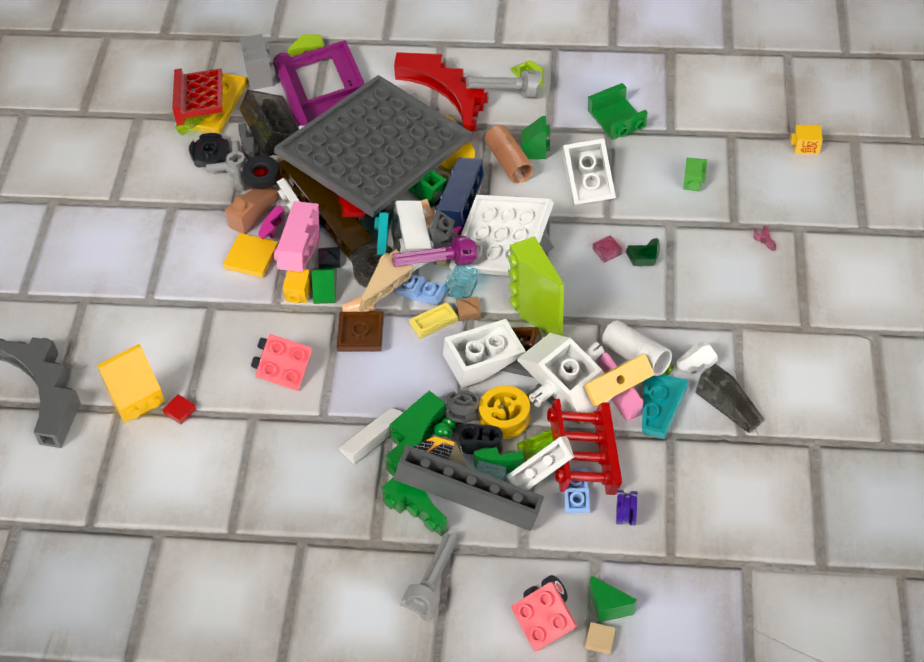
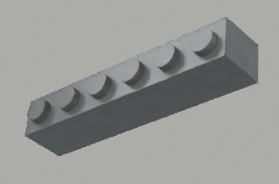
(468, 487)

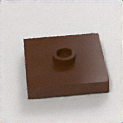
(360, 331)

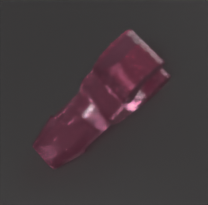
(765, 238)

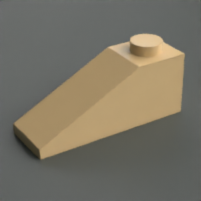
(384, 280)

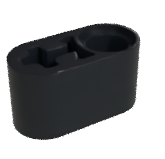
(482, 437)

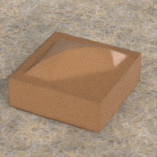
(468, 308)

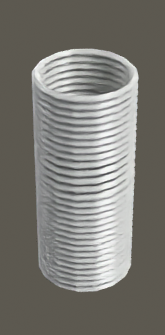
(631, 343)

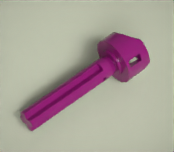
(457, 251)

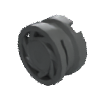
(462, 406)

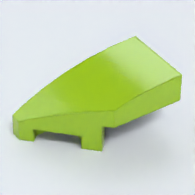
(528, 65)

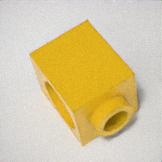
(297, 286)

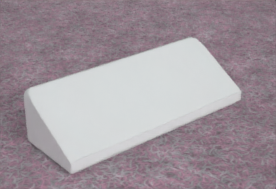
(370, 436)
(542, 464)

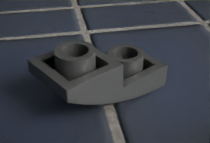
(247, 141)

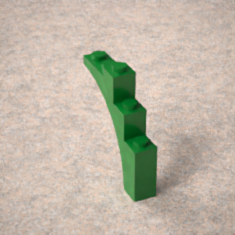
(411, 429)

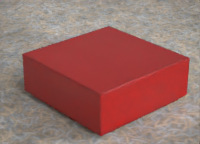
(179, 409)

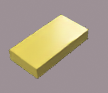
(433, 320)

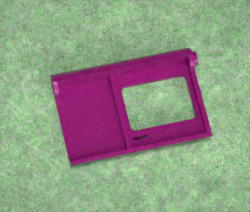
(307, 110)

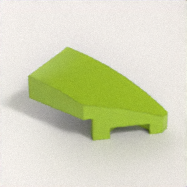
(306, 43)

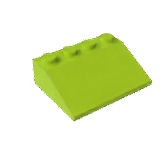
(535, 287)

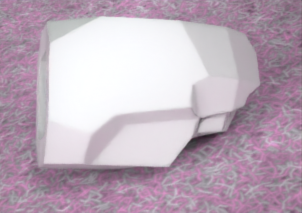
(697, 358)

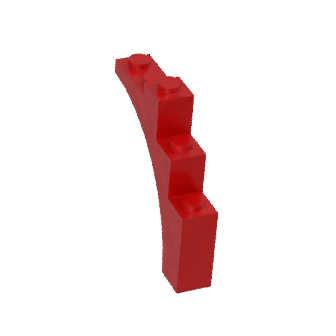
(449, 82)

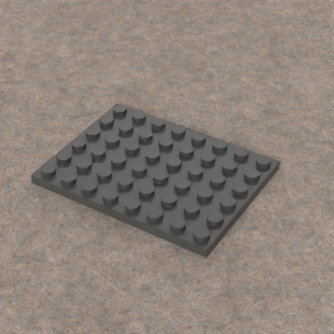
(374, 145)

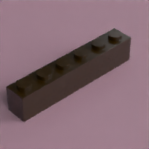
(345, 231)

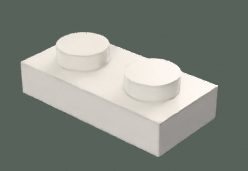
(286, 193)

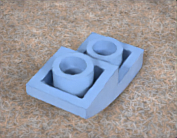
(422, 291)
(577, 495)

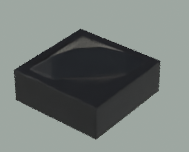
(329, 257)

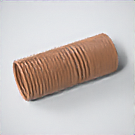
(509, 154)

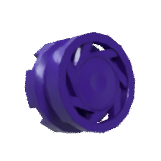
(626, 508)

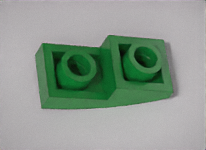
(490, 455)

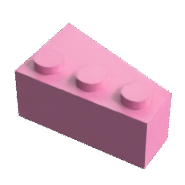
(298, 237)

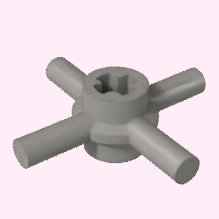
(233, 165)

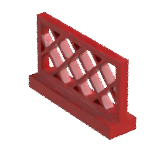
(182, 94)

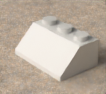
(409, 228)

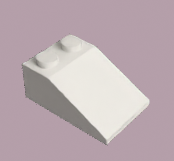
(588, 172)
(481, 352)

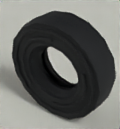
(261, 162)

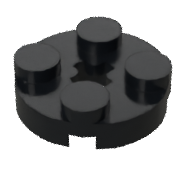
(199, 149)

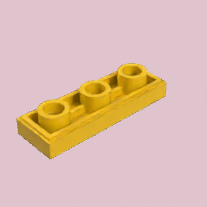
(629, 374)

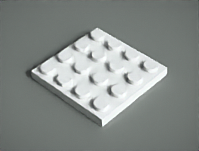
(501, 221)

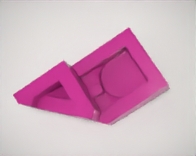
(271, 222)

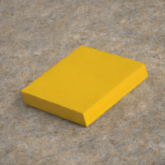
(250, 255)

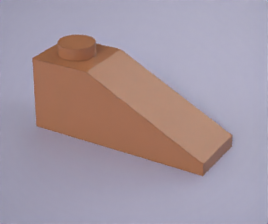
(249, 208)

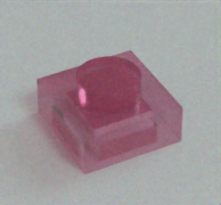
(607, 248)

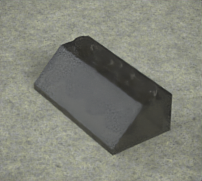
(268, 119)

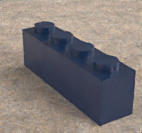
(461, 190)

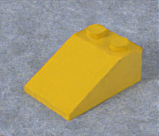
(131, 383)

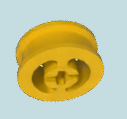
(515, 406)

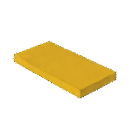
(232, 91)

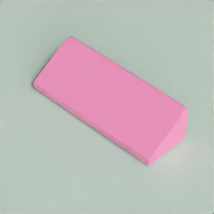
(628, 401)

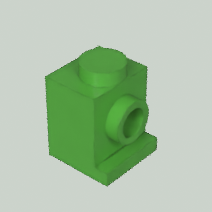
(694, 173)

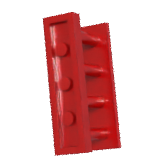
(604, 438)

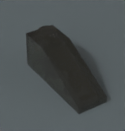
(728, 397)

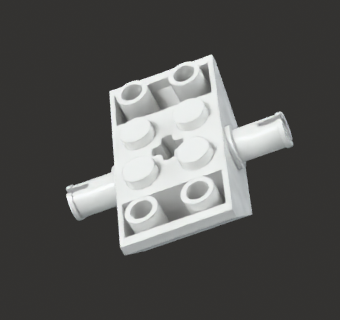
(562, 371)

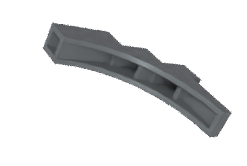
(57, 401)

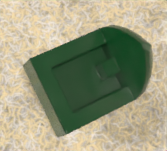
(644, 254)

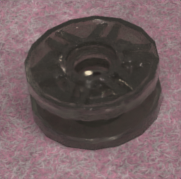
(365, 262)

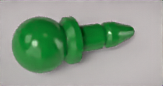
(445, 428)

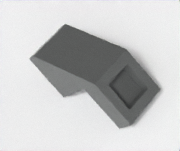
(442, 230)

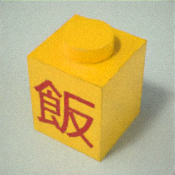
(807, 139)

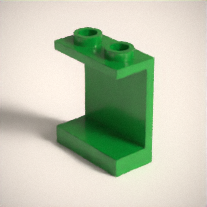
(615, 113)

